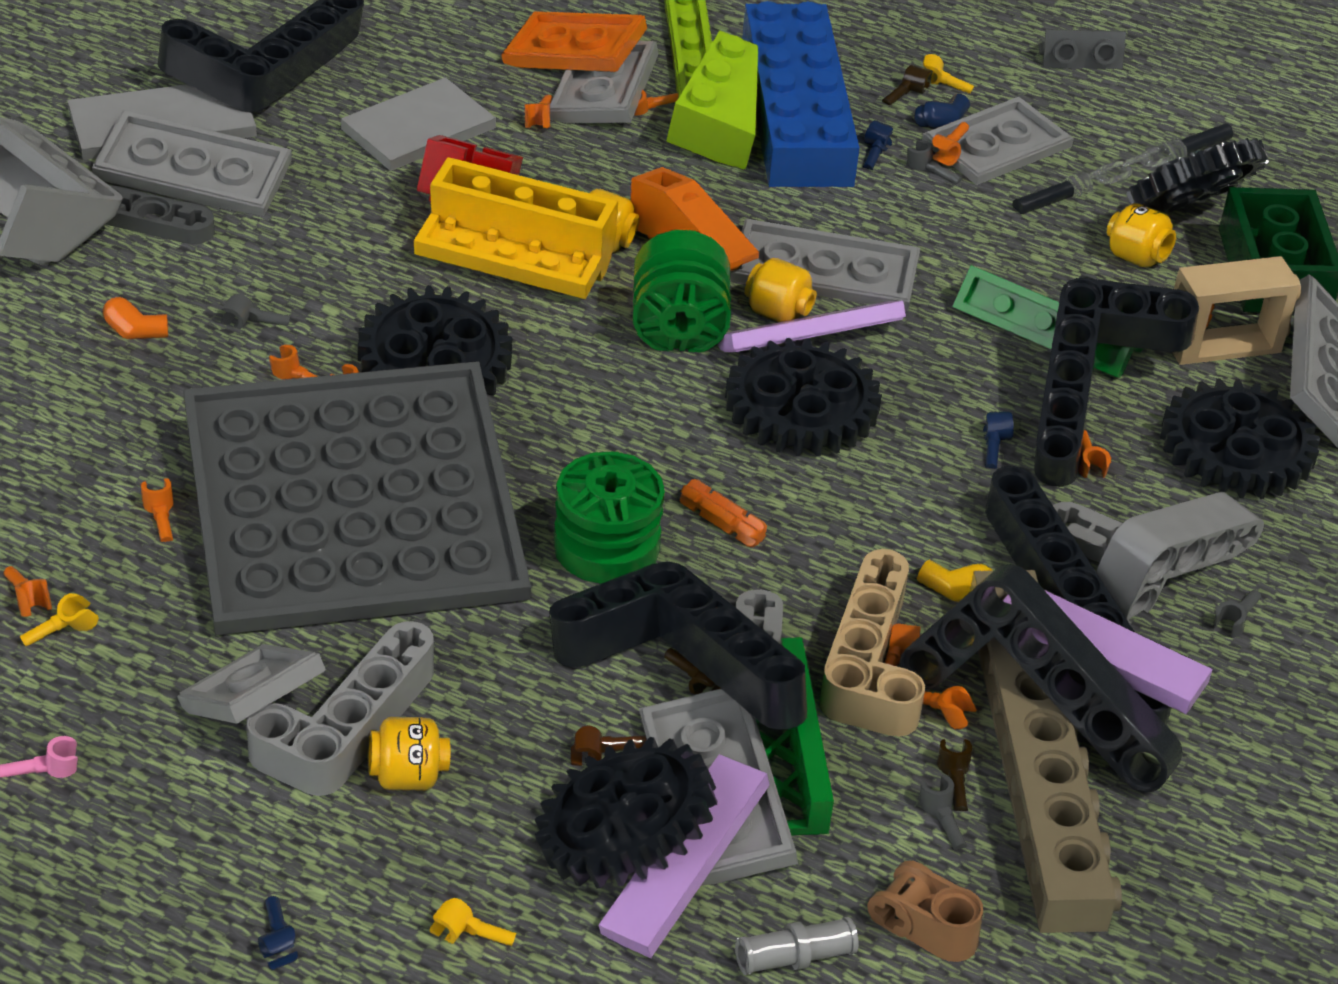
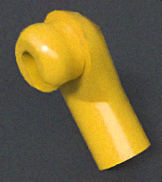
(951, 584)

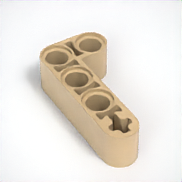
(855, 680)

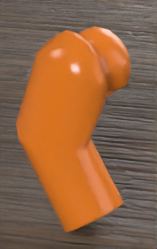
(131, 322)

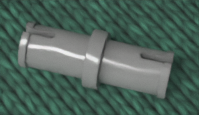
(796, 945)

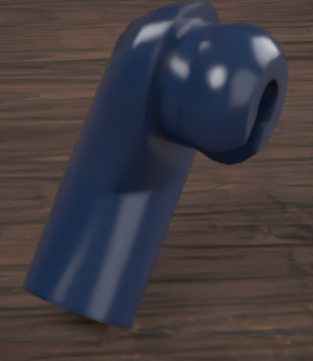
(940, 113)

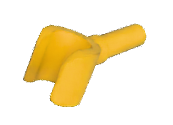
(936, 64)
(70, 612)
(458, 917)

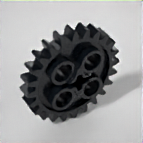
(1199, 175)
(413, 331)
(803, 396)
(1239, 438)
(626, 812)

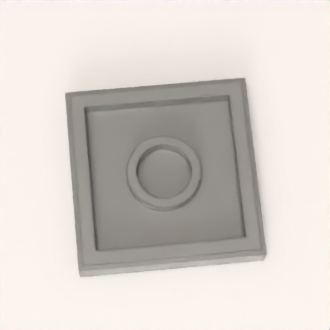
(250, 683)

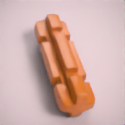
(723, 513)

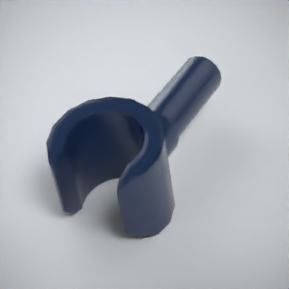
(877, 136)
(998, 427)
(280, 938)

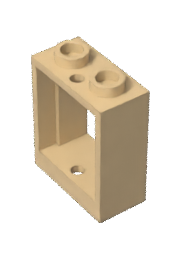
(1236, 282)

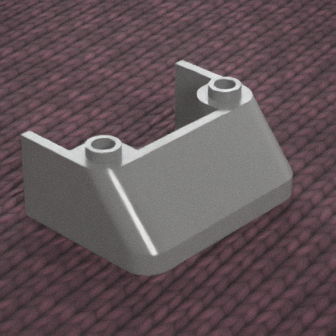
(47, 197)

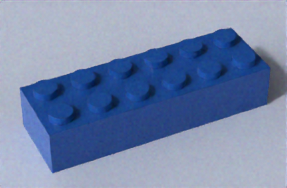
(801, 97)

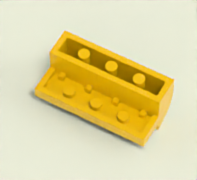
(518, 228)

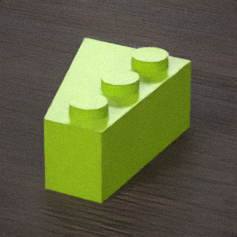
(719, 103)

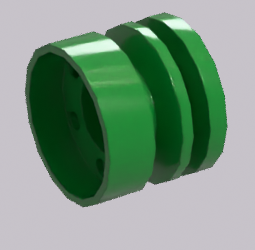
(681, 292)
(608, 516)

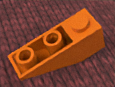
(677, 202)

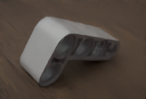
(1172, 543)
(326, 749)

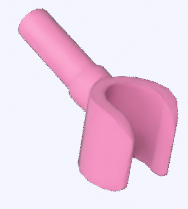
(58, 761)

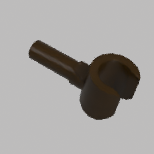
(913, 79)
(699, 680)
(956, 766)

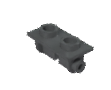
(1083, 49)

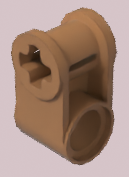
(929, 912)

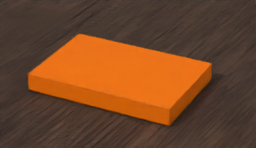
(575, 41)

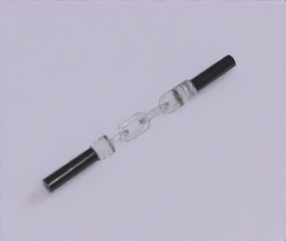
(1082, 182)

